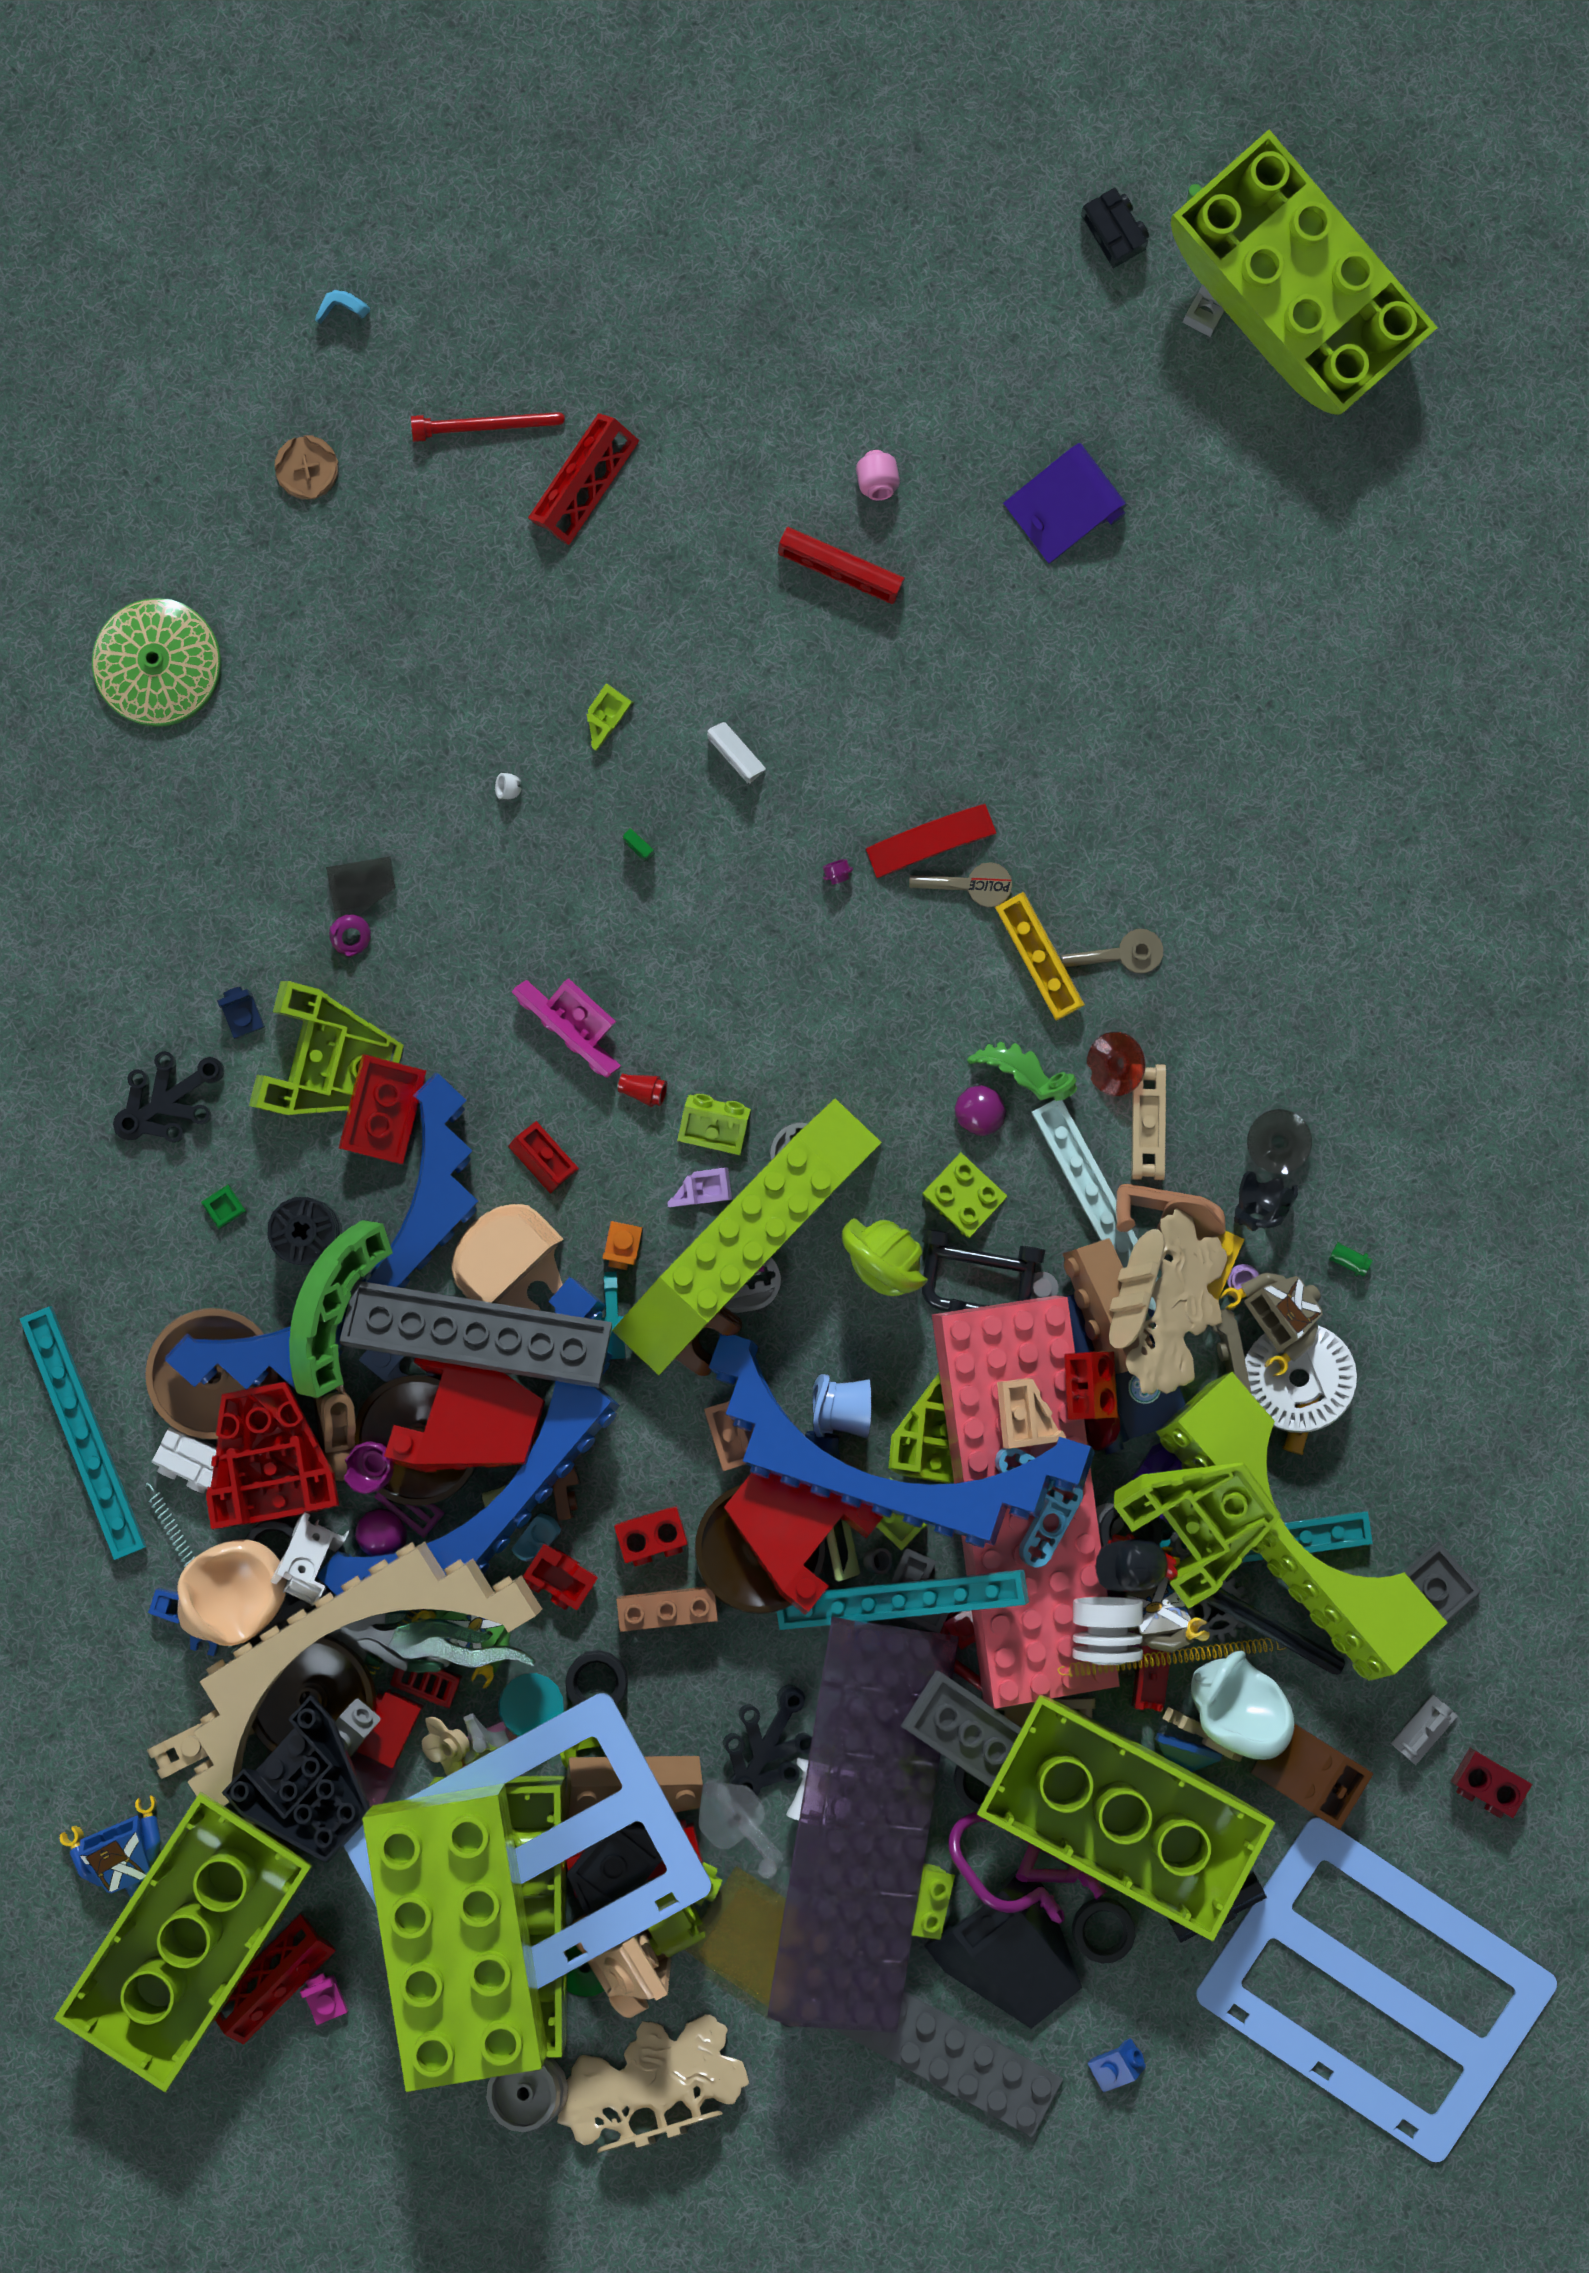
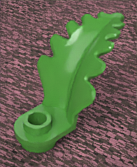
(1026, 1071)

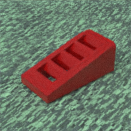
(450, 1692)

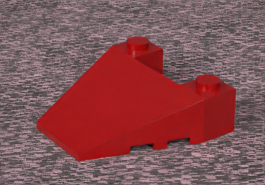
(473, 1422)
(787, 1527)

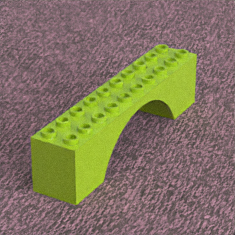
(1369, 1618)

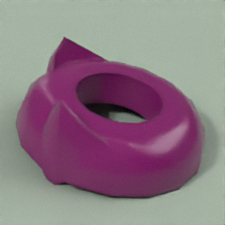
(344, 923)

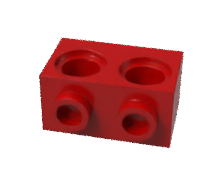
(1090, 1385)
(649, 1526)

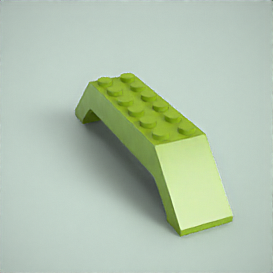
(745, 1236)

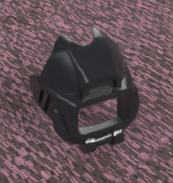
(1266, 1199)

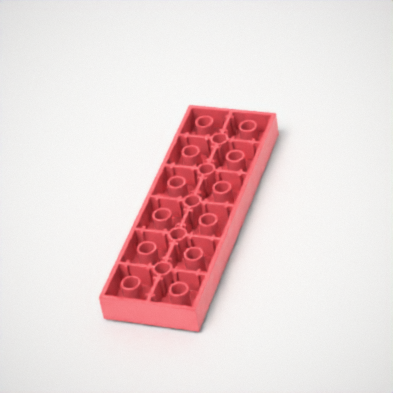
(1023, 1643)

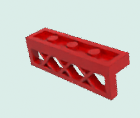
(576, 471)
(275, 1985)

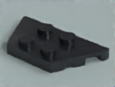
(613, 1867)

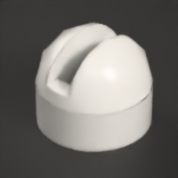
(506, 786)

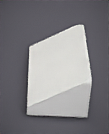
(735, 752)

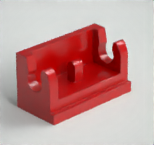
(1151, 1682)

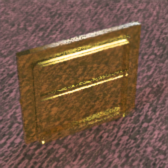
(742, 1934)

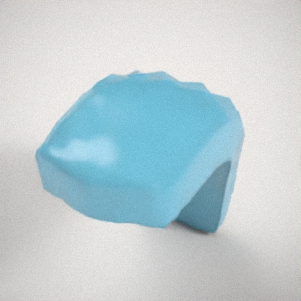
(341, 298)
(540, 1531)

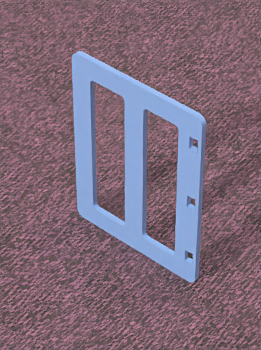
(637, 1800)
(1481, 2057)

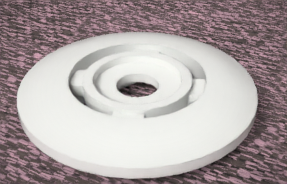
(1330, 1375)

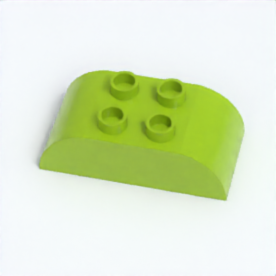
(1126, 1816)
(183, 1942)

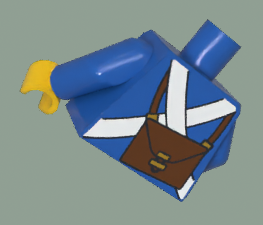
(119, 1854)

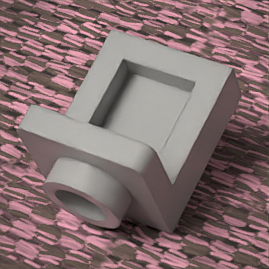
(356, 1724)

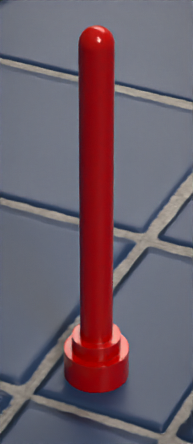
(424, 427)

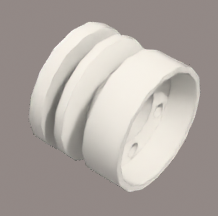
(1107, 1630)

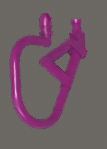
(1024, 1874)

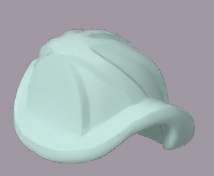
(1242, 1707)

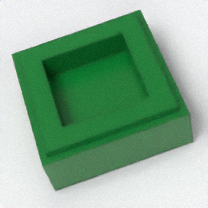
(638, 845)
(223, 1206)

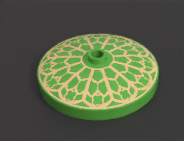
(179, 680)

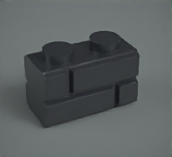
(1115, 227)

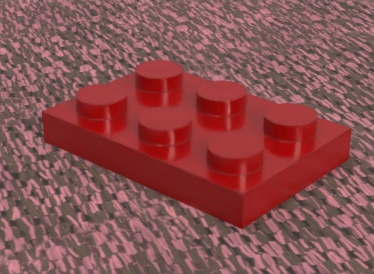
(382, 1109)

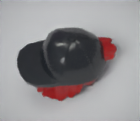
(1133, 1564)

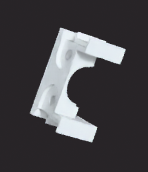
(306, 1554)

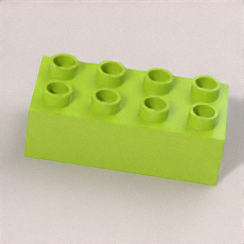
(455, 1937)

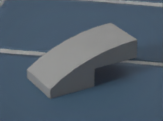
(1201, 319)

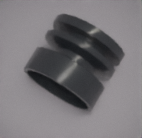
(306, 1211)

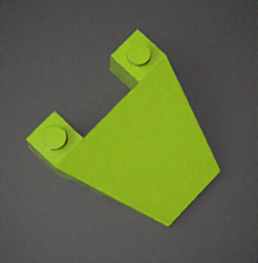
(325, 1054)
(1214, 1512)

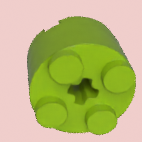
(675, 1931)

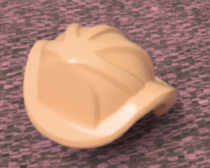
(229, 1592)

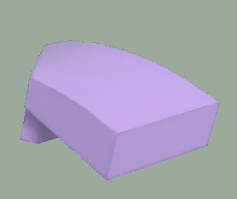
(703, 1188)

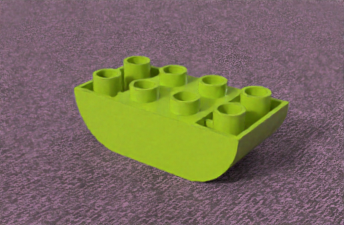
(1298, 277)

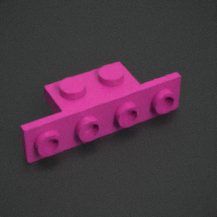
(574, 1019)

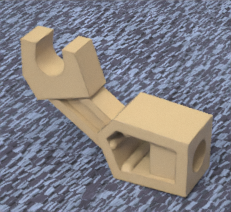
(1191, 1725)

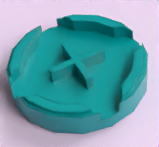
(529, 1702)

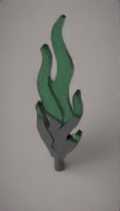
(420, 1639)

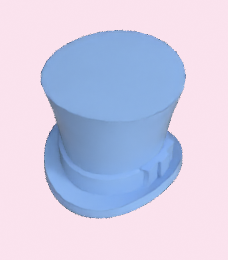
(841, 1407)

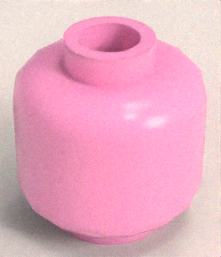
(877, 475)

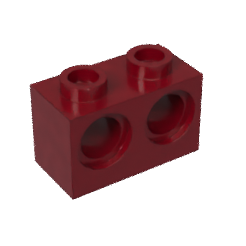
(1493, 1778)

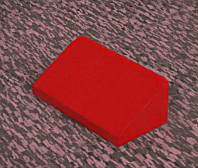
(543, 1157)

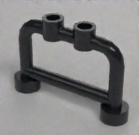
(939, 1248)

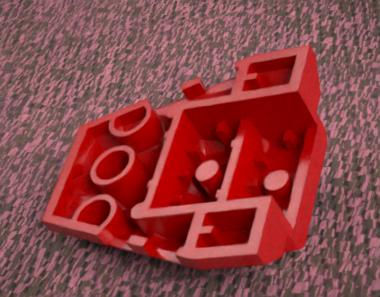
(266, 1460)

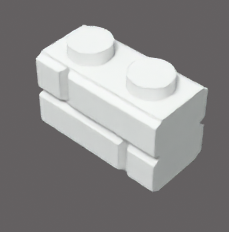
(187, 1458)

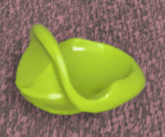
(884, 1256)

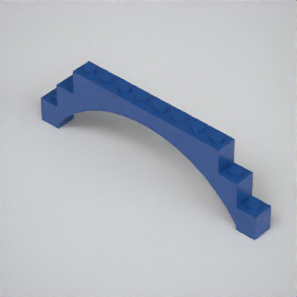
(434, 1210)
(568, 1430)
(960, 1508)

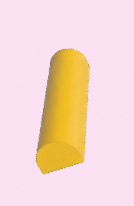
(1040, 956)

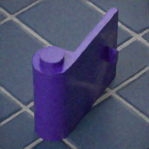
(1068, 500)

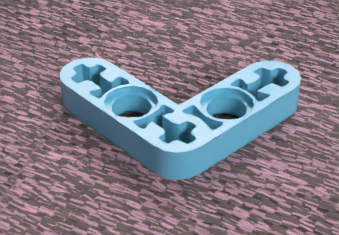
(1052, 1504)

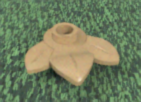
(445, 1745)

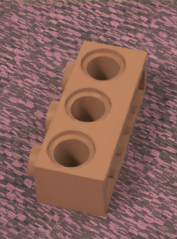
(666, 1608)

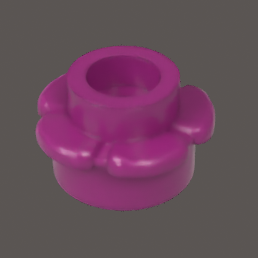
(837, 871)

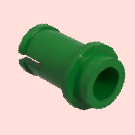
(1350, 1259)

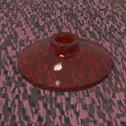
(1104, 1059)

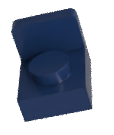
(241, 1012)

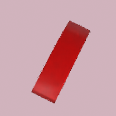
(930, 840)

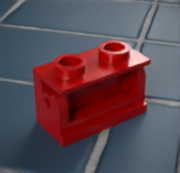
(390, 1735)

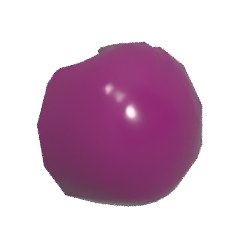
(980, 1110)
(368, 1468)
(380, 1533)

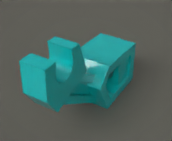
(616, 1345)

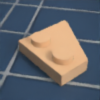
(1024, 1415)

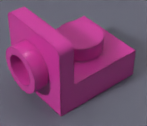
(324, 1998)

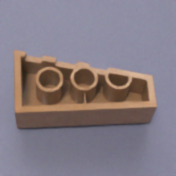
(1095, 1280)
(595, 1779)

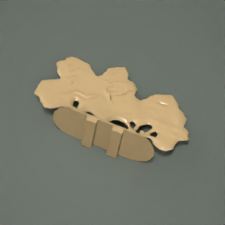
(1179, 1297)
(654, 2078)

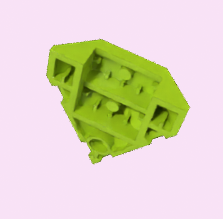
(921, 1440)

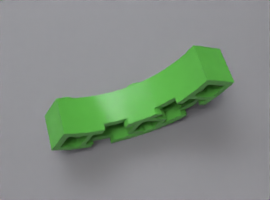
(323, 1304)

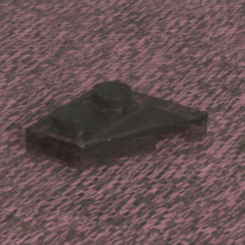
(360, 884)

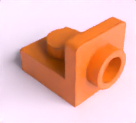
(622, 1245)

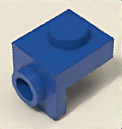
(1118, 2066)

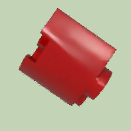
(559, 1576)

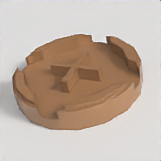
(306, 467)

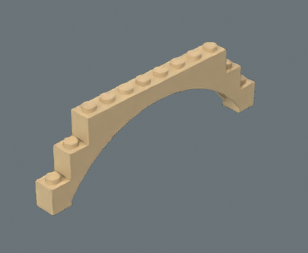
(404, 1584)

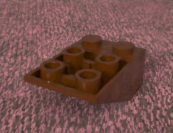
(1315, 1777)

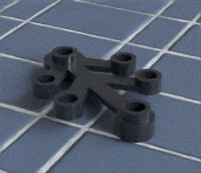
(163, 1100)
(764, 1749)

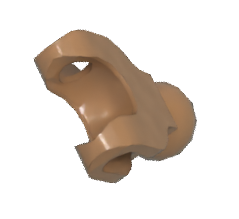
(336, 1429)

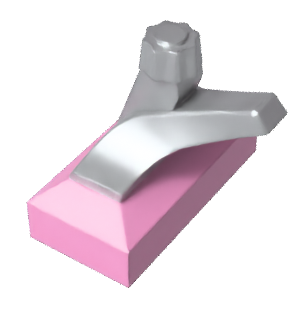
(483, 1739)

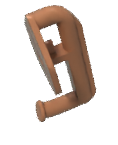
(1207, 1216)

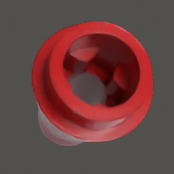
(644, 1088)

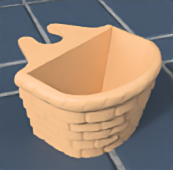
(506, 1254)

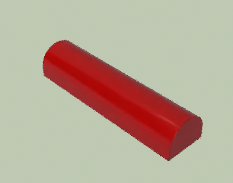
(840, 565)

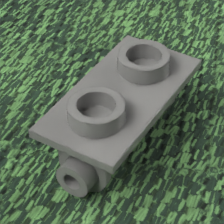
(1424, 1729)

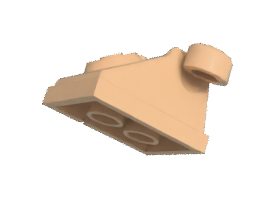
(631, 1973)

